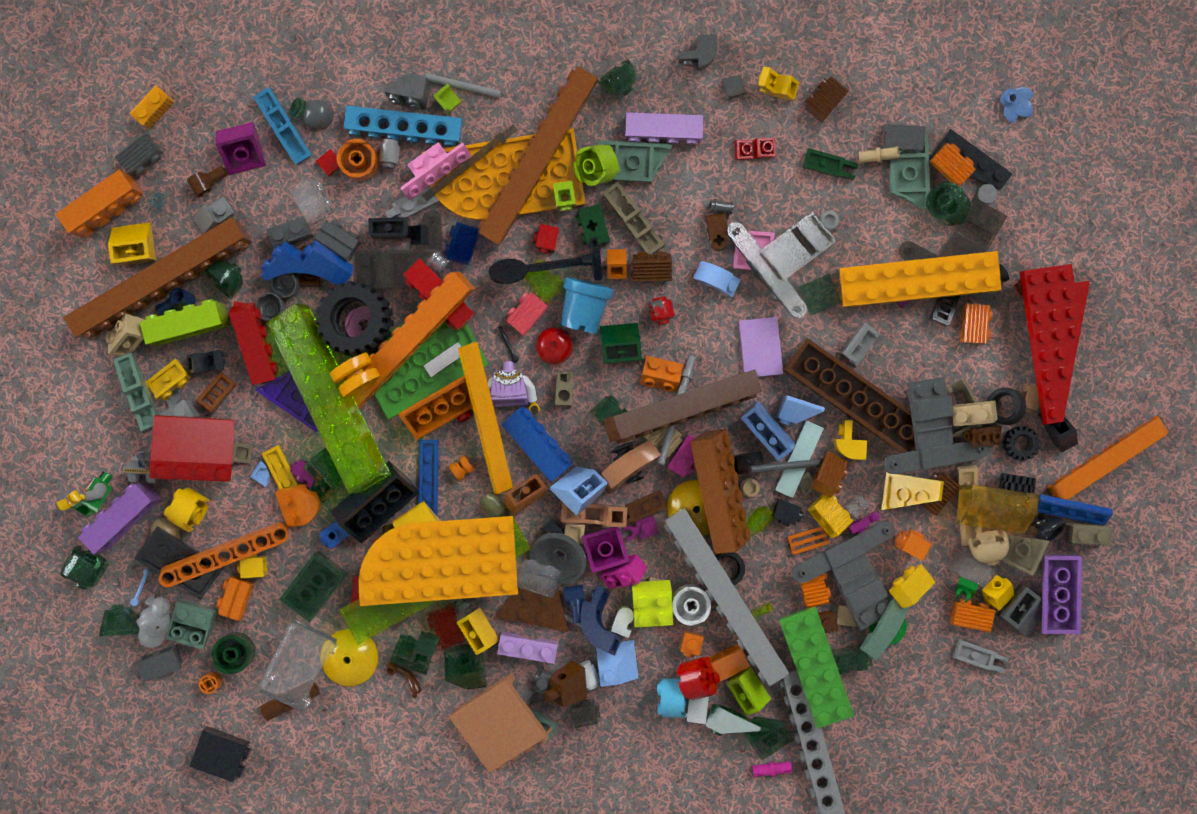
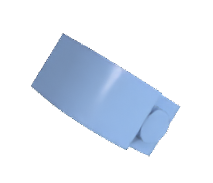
(717, 278)

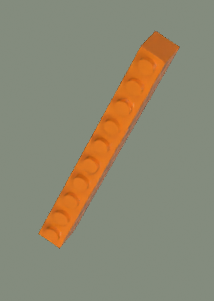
(416, 330)

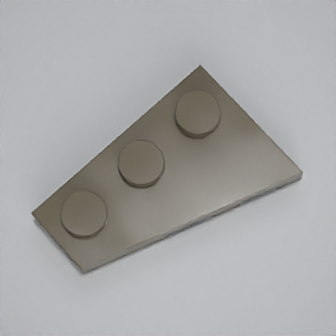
(1025, 553)

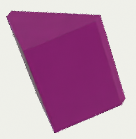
(605, 549)

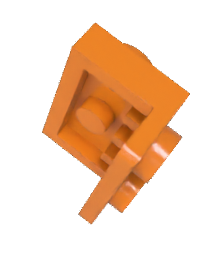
(661, 374)

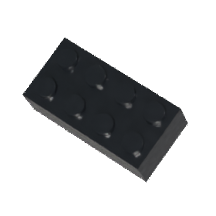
(367, 511)

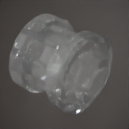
(437, 262)

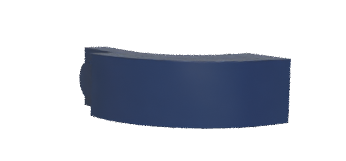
(592, 622)

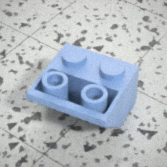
(579, 488)

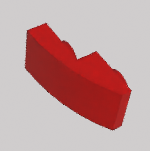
(755, 148)

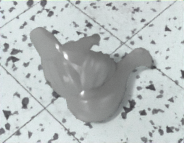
(151, 617)

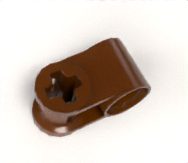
(717, 228)

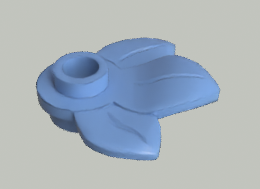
(1019, 105)

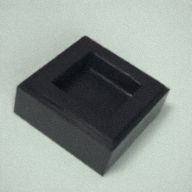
(418, 234)

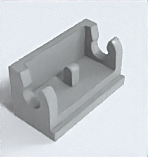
(859, 343)

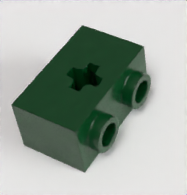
(595, 215)

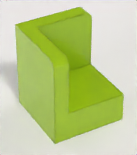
(447, 99)

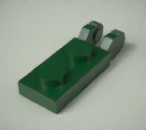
(828, 164)

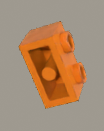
(912, 544)

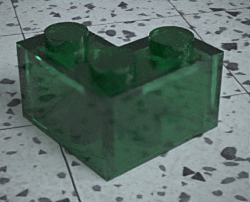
(325, 474)
(415, 653)

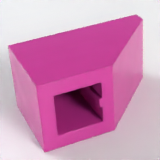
(625, 574)

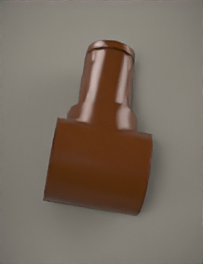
(203, 182)

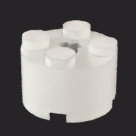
(691, 615)

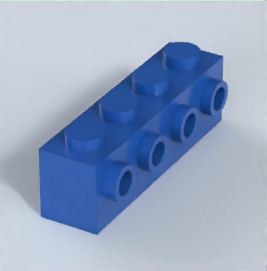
(537, 443)

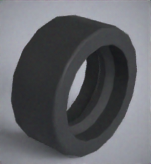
(1020, 405)
(741, 566)

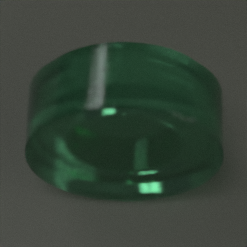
(298, 107)

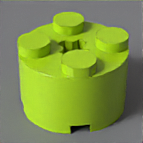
(596, 164)

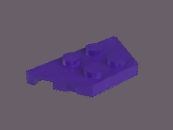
(286, 395)

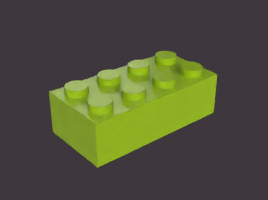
(185, 323)

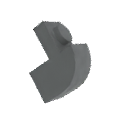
(704, 55)

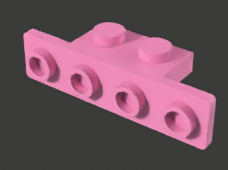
(432, 166)

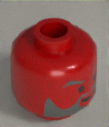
(661, 310)

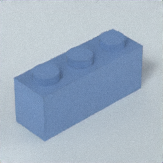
(768, 430)

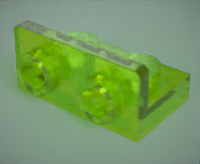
(544, 283)

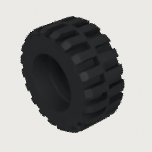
(330, 314)

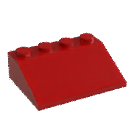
(191, 448)

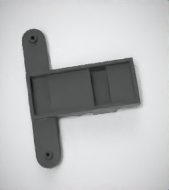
(932, 431)
(853, 573)

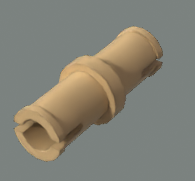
(879, 155)

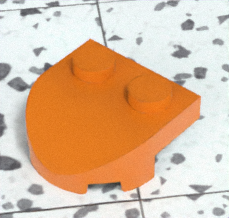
(298, 505)

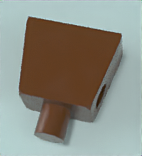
(567, 685)

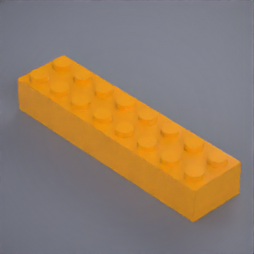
(920, 279)

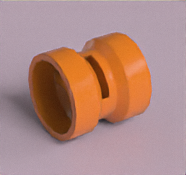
(461, 468)
(214, 681)

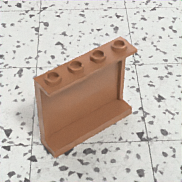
(499, 725)

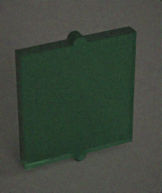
(820, 294)

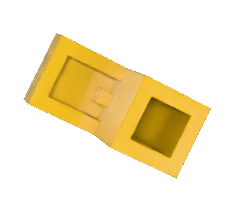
(778, 85)
(846, 446)

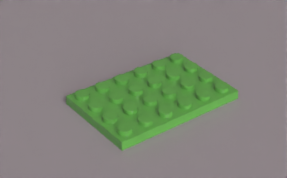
(412, 381)

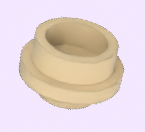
(749, 487)

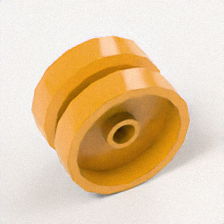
(355, 375)

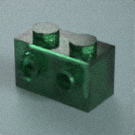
(851, 658)

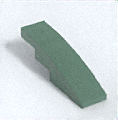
(137, 391)

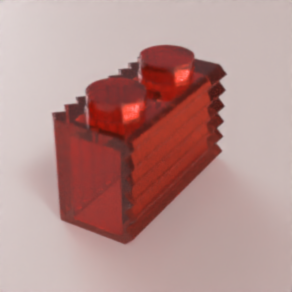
(446, 627)

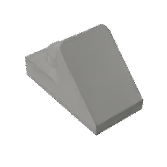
(212, 216)

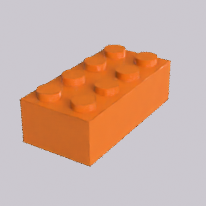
(100, 204)

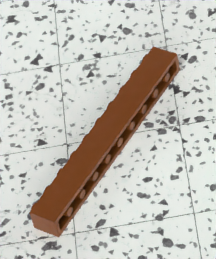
(538, 156)

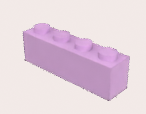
(664, 127)

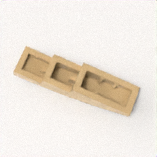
(967, 476)

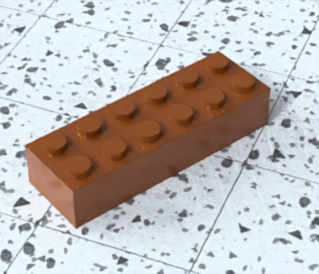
(720, 491)

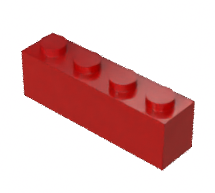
(425, 280)
(253, 343)

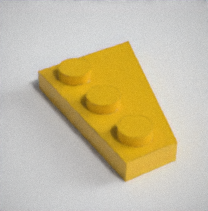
(910, 490)

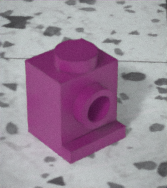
(301, 474)

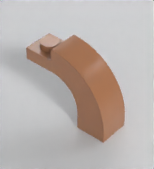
(630, 464)
(597, 514)

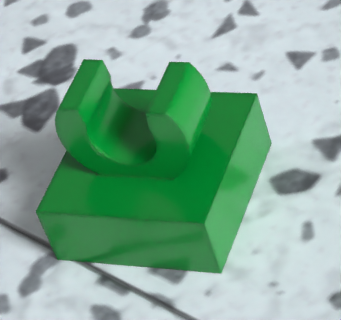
(967, 588)

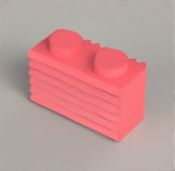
(527, 313)

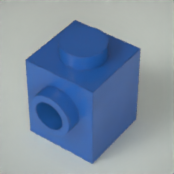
(333, 535)

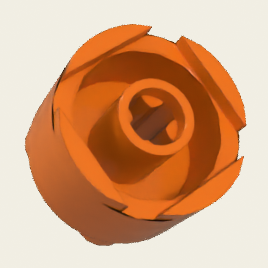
(351, 151)

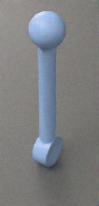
(135, 601)

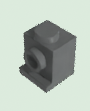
(541, 680)

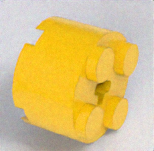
(187, 508)

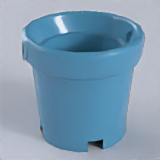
(584, 304)

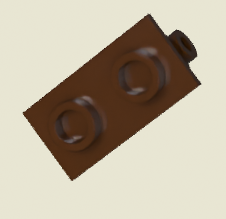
(984, 436)

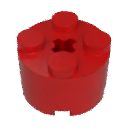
(697, 678)

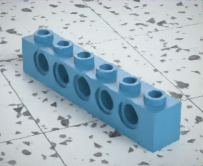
(355, 115)

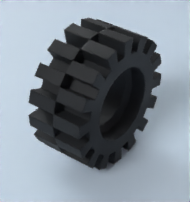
(1029, 434)
(1017, 483)

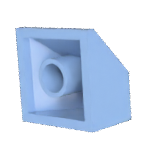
(796, 410)
(617, 668)

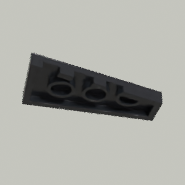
(987, 169)

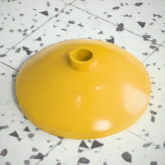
(687, 496)
(362, 656)

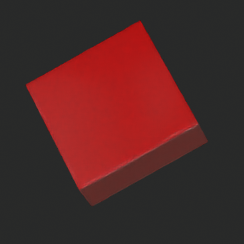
(328, 162)

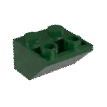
(620, 343)

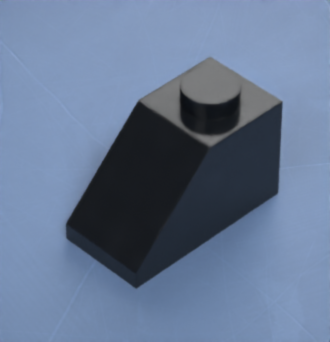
(1062, 434)

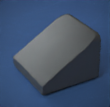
(733, 86)

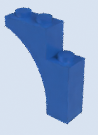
(313, 260)

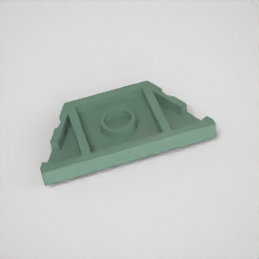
(638, 160)
(911, 175)

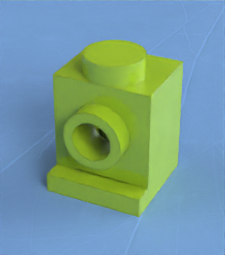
(561, 189)

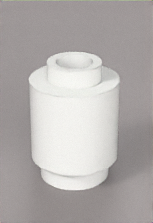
(592, 677)

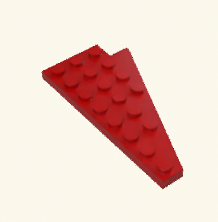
(1054, 325)

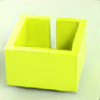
(652, 603)

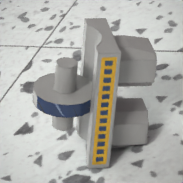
(135, 469)

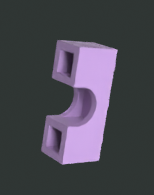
(532, 649)

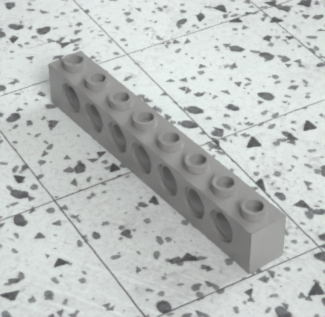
(819, 751)

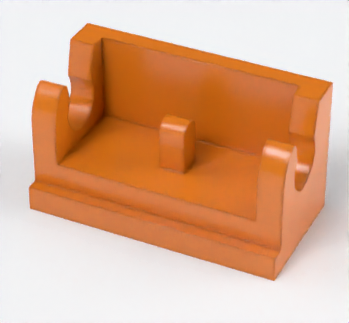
(729, 662)

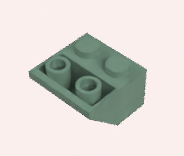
(192, 623)

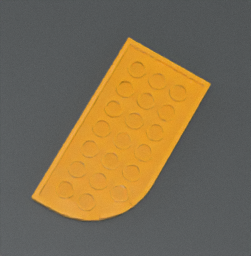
(479, 185)
(440, 562)

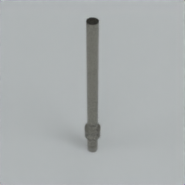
(499, 139)

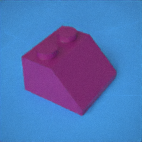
(240, 148)

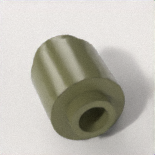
(494, 505)

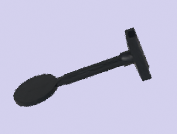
(513, 270)

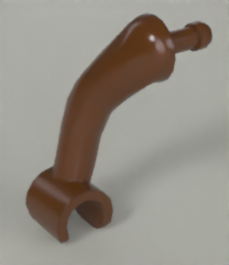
(414, 684)

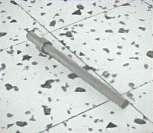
(686, 375)

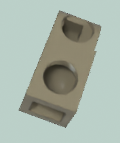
(564, 389)

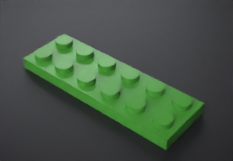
(816, 667)

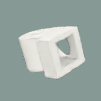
(622, 619)

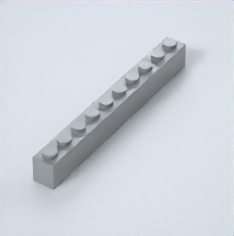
(725, 594)

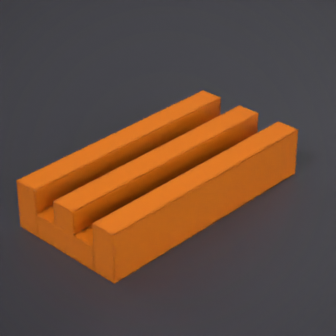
(792, 544)

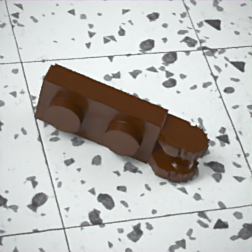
(645, 506)

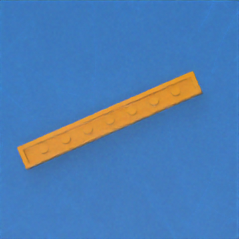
(485, 417)

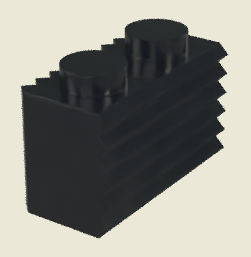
(389, 228)

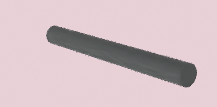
(784, 466)

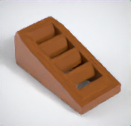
(221, 397)

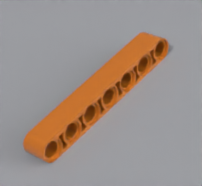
(1109, 459)
(217, 561)

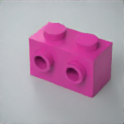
(683, 458)

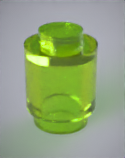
(760, 519)

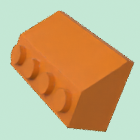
(437, 408)

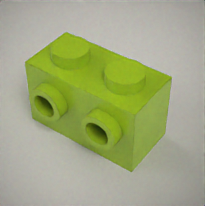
(748, 691)

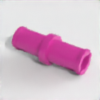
(772, 769)

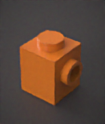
(616, 264)
(691, 643)

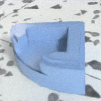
(261, 474)

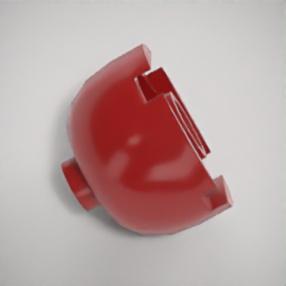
(554, 346)

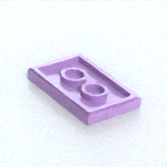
(761, 346)

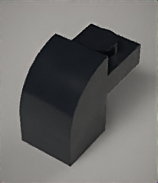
(205, 362)

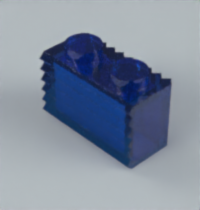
(462, 243)

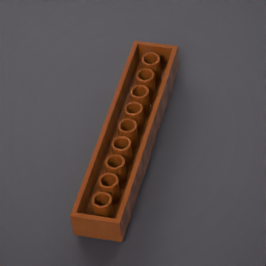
(158, 279)

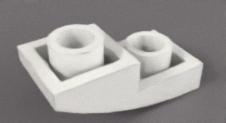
(698, 711)

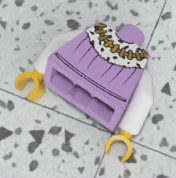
(511, 388)

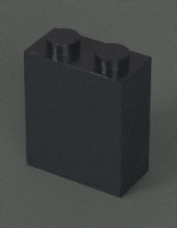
(220, 754)

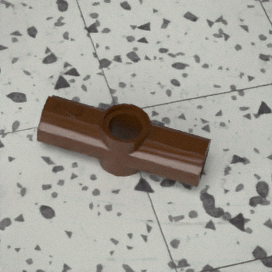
(274, 707)

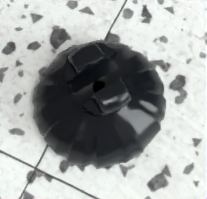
(1047, 528)

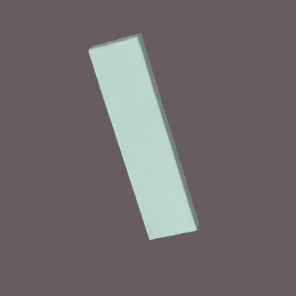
(802, 450)

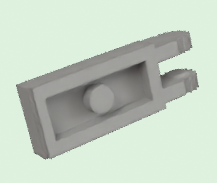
(978, 656)

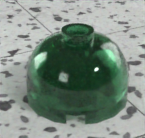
(619, 79)
(226, 277)

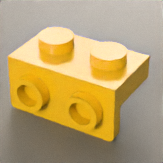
(168, 380)

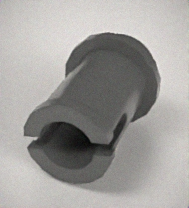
(721, 207)

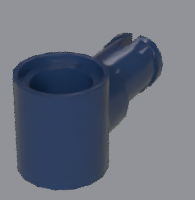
(177, 300)
(574, 598)

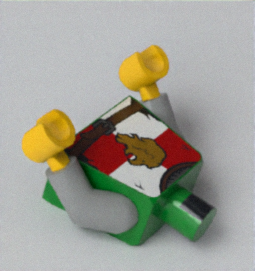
(90, 498)

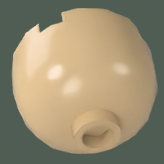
(989, 546)

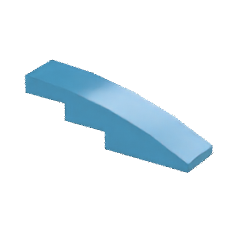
(282, 125)

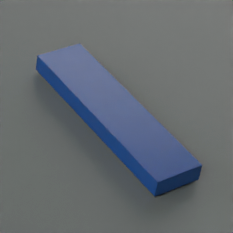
(429, 473)
(1074, 510)

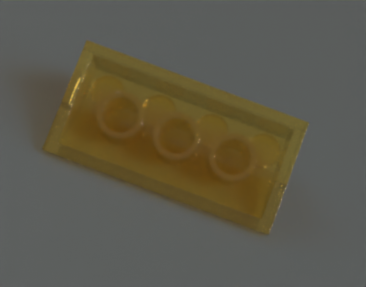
(996, 508)

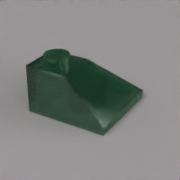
(119, 621)
(465, 667)
(769, 742)

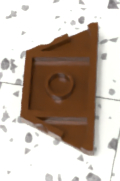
(535, 610)

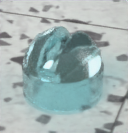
(157, 195)

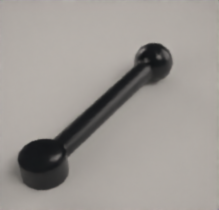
(515, 358)

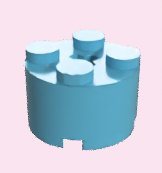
(672, 700)

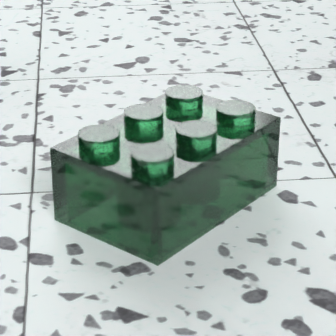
(314, 586)

